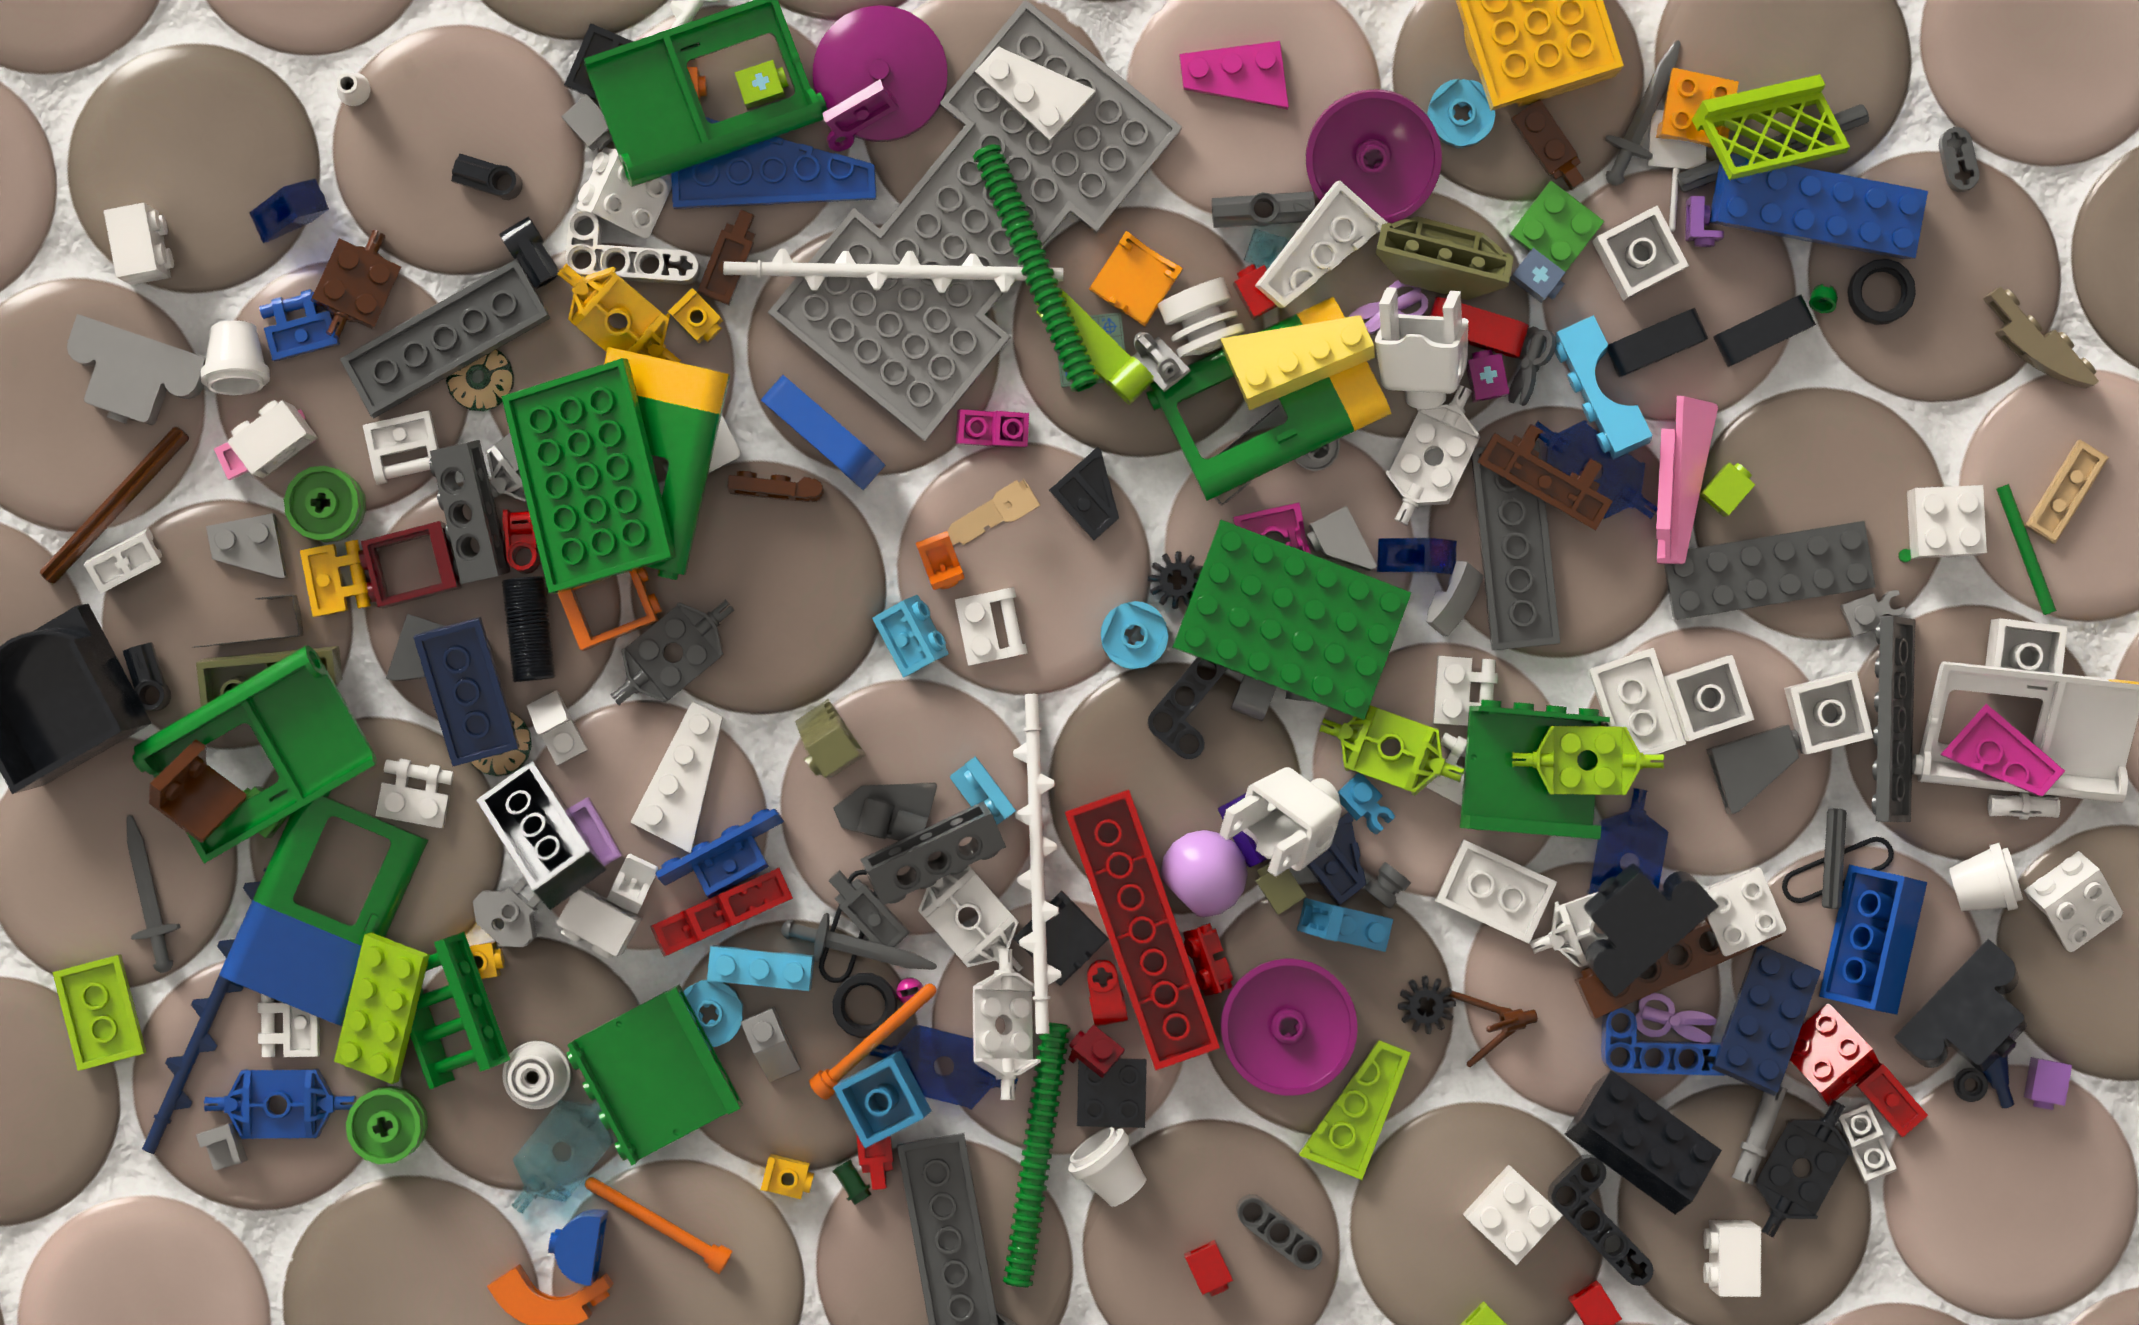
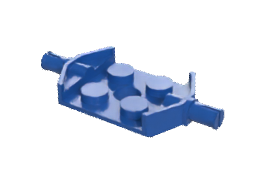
(306, 1096)

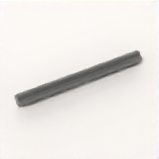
(1708, 172)

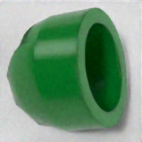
(1822, 305)

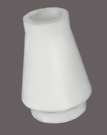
(358, 93)

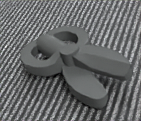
(1531, 362)

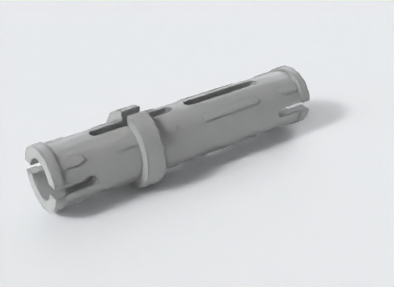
(1758, 1136)

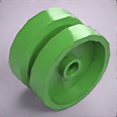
(305, 498)
(366, 1126)

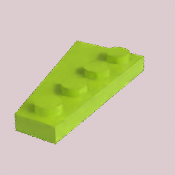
(1356, 1118)

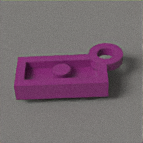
(858, 113)

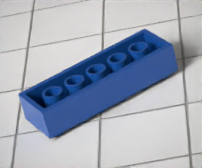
(1822, 209)

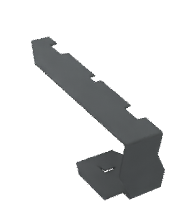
(1240, 489)
(298, 618)

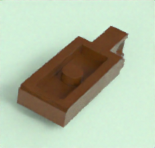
(1548, 143)
(732, 246)

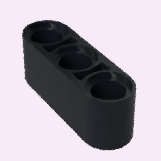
(1764, 330)
(1657, 342)

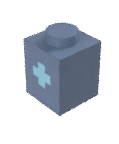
(1538, 276)

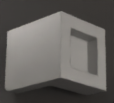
(223, 1146)

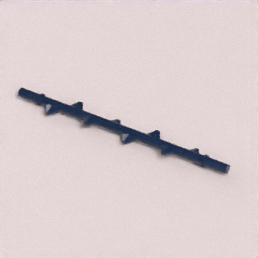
(200, 1042)

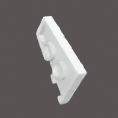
(1034, 91)

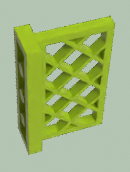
(1758, 104)

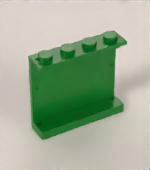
(1515, 797)
(653, 1075)

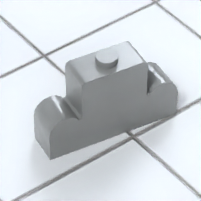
(132, 370)

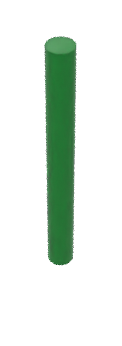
(2026, 549)

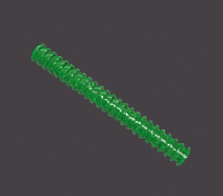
(1035, 267)
(1036, 1156)

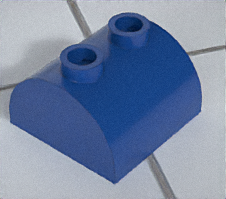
(580, 1246)

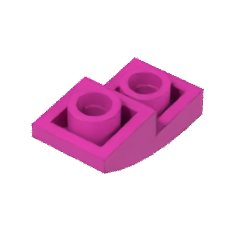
(992, 428)

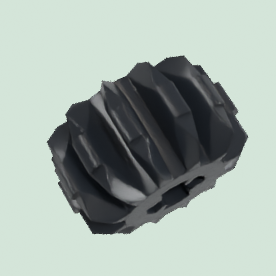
(1167, 587)
(1415, 1003)

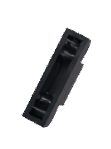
(1641, 922)
(1968, 1014)

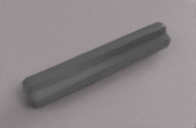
(1834, 858)

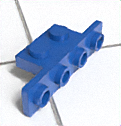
(726, 859)

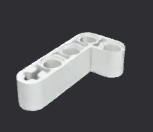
(633, 256)

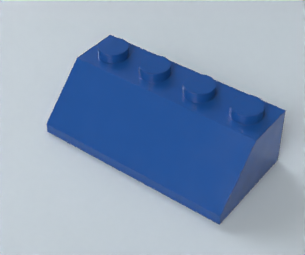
(1873, 939)

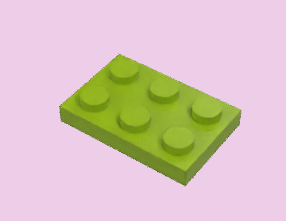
(99, 1012)

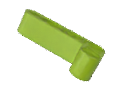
(1111, 362)

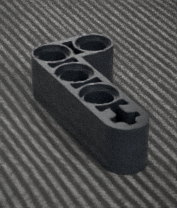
(1180, 713)
(1604, 1226)

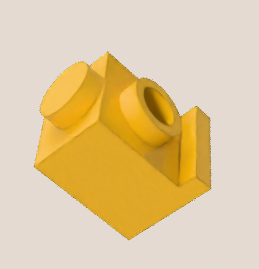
(686, 306)
(492, 959)
(779, 1165)

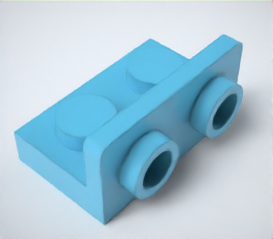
(910, 635)
(979, 786)

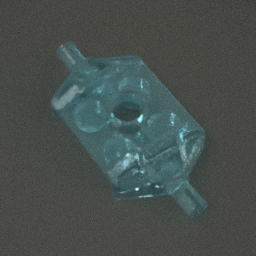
(554, 1179)

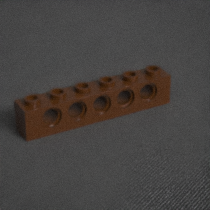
(1601, 1001)

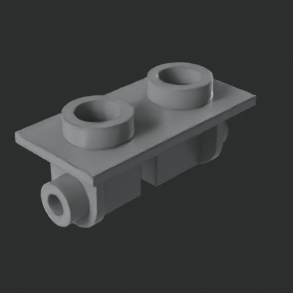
(1159, 360)

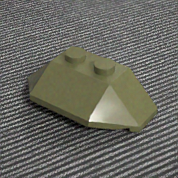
(1443, 257)

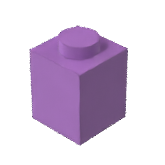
(2047, 1083)

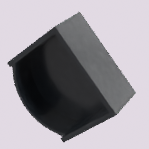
(62, 700)

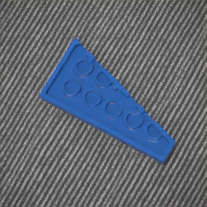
(773, 174)

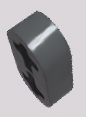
(1966, 157)

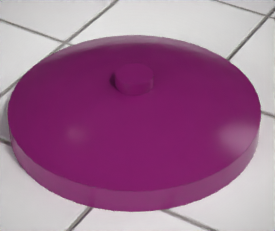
(886, 47)
(1378, 149)
(1289, 1026)

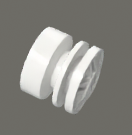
(1200, 317)

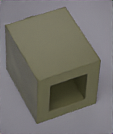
(1281, 890)

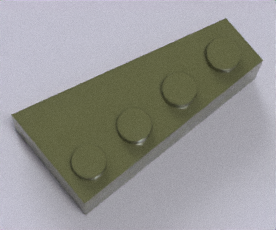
(223, 673)
(827, 741)

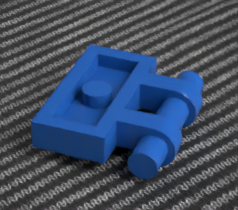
(298, 335)

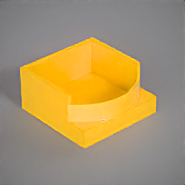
(1538, 47)

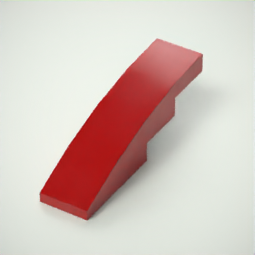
(721, 912)

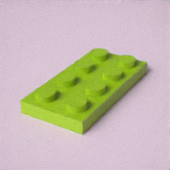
(381, 1008)

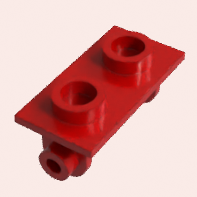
(1211, 974)

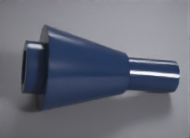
(1998, 1077)

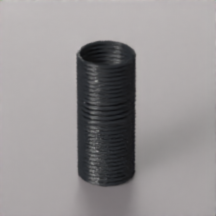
(528, 643)

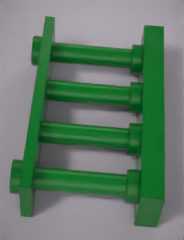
(475, 1016)

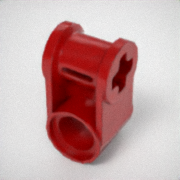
(520, 537)
(1106, 999)

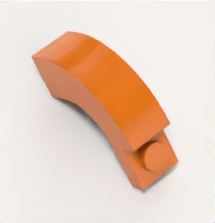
(533, 1307)

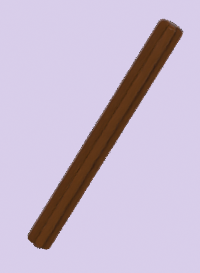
(114, 505)

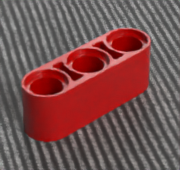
(1489, 329)

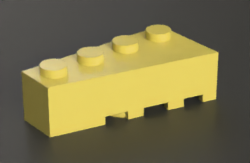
(1294, 357)

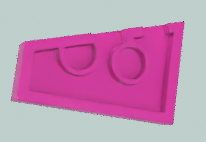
(1238, 72)
(2003, 753)

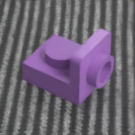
(1696, 218)

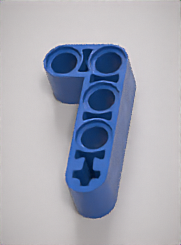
(823, 432)
(1637, 1049)

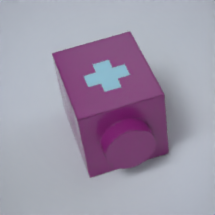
(1487, 376)

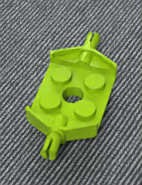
(1616, 760)
(1411, 768)

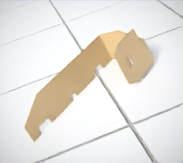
(1007, 506)

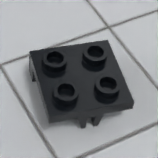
(1069, 937)
(1116, 1098)

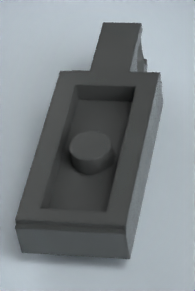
(867, 911)

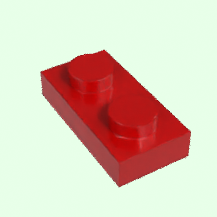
(1891, 1100)

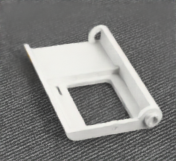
(2081, 726)

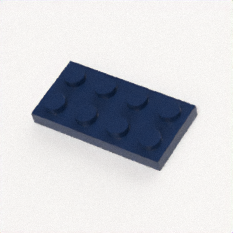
(466, 691)
(1766, 1020)

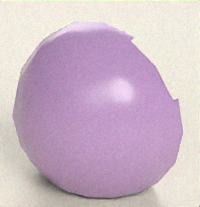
(1205, 872)

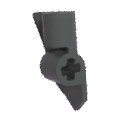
(887, 810)

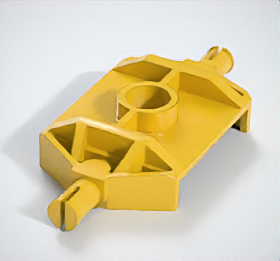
(606, 294)

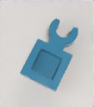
(1361, 799)

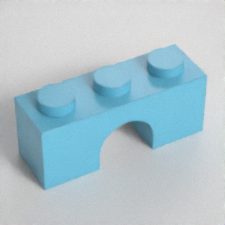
(760, 968)

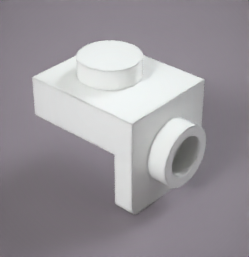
(632, 883)

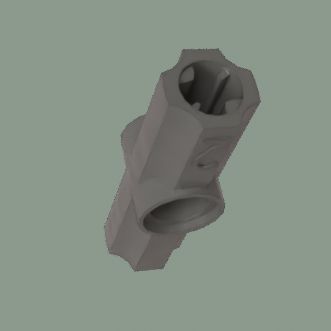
(1240, 209)

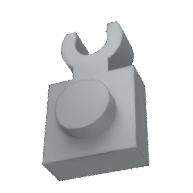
(1865, 612)

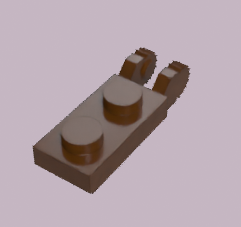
(776, 487)

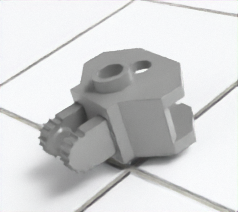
(512, 909)

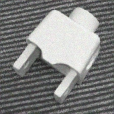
(1422, 352)
(1286, 818)

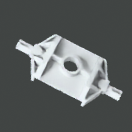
(1433, 428)
(1570, 931)
(975, 943)
(1009, 997)

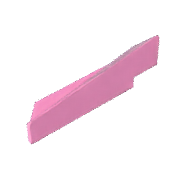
(1681, 476)

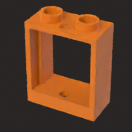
(579, 623)

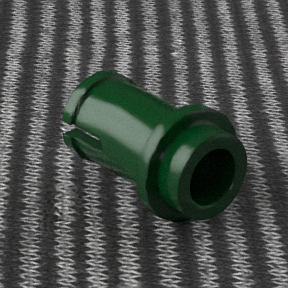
(852, 1182)

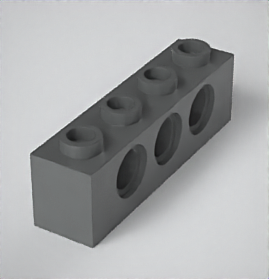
(478, 496)
(916, 849)

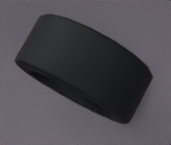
(1907, 291)
(854, 981)

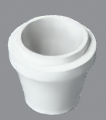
(234, 360)
(1987, 881)
(548, 1063)
(1108, 1166)

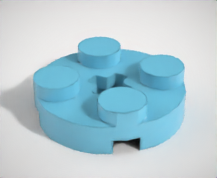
(1442, 113)
(1152, 628)
(728, 1008)

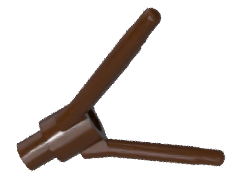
(1509, 1022)

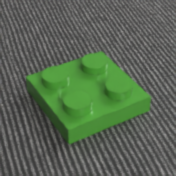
(1556, 226)

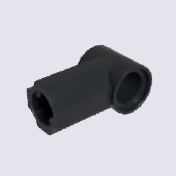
(484, 176)
(526, 246)
(146, 672)

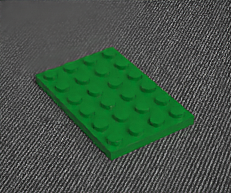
(588, 476)
(1291, 620)

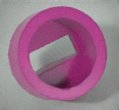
(905, 984)

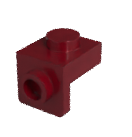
(1095, 1050)

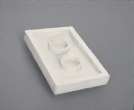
(1637, 698)
(1496, 891)

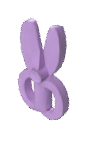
(1404, 301)
(1680, 1021)

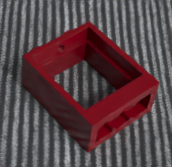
(444, 557)

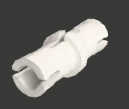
(2024, 806)

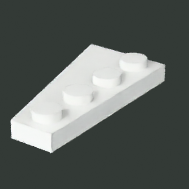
(1325, 238)
(678, 788)

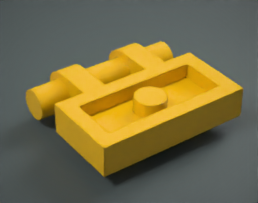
(325, 581)

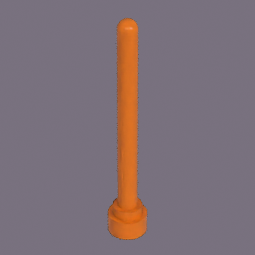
(824, 1081)
(714, 1255)

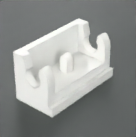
(123, 561)

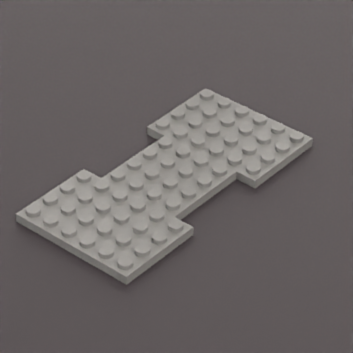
(927, 347)

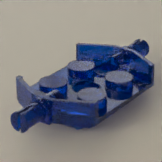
(1620, 477)
(1629, 833)
(922, 1047)

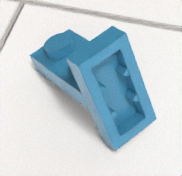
(1345, 925)

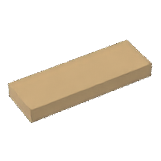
(2066, 491)

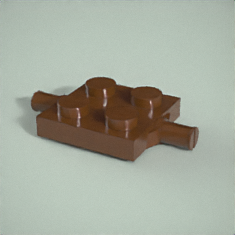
(355, 284)

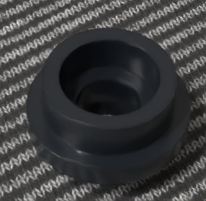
(1980, 1089)

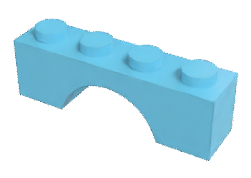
(1620, 426)

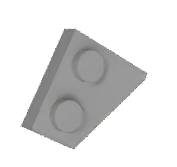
(249, 544)

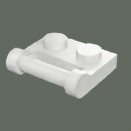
(399, 436)
(979, 628)

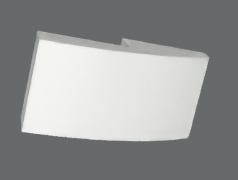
(1867, 1143)

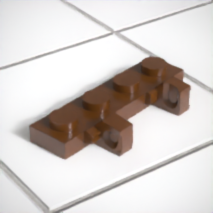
(1569, 493)

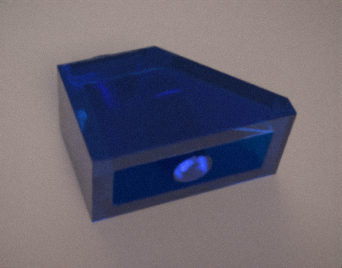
(289, 209)
(1416, 556)

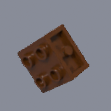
(194, 793)

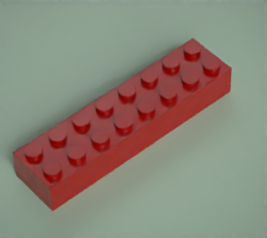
(1142, 929)

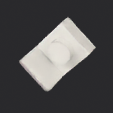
(556, 727)

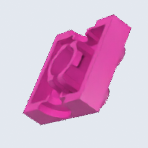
(1284, 520)

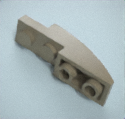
(2046, 353)

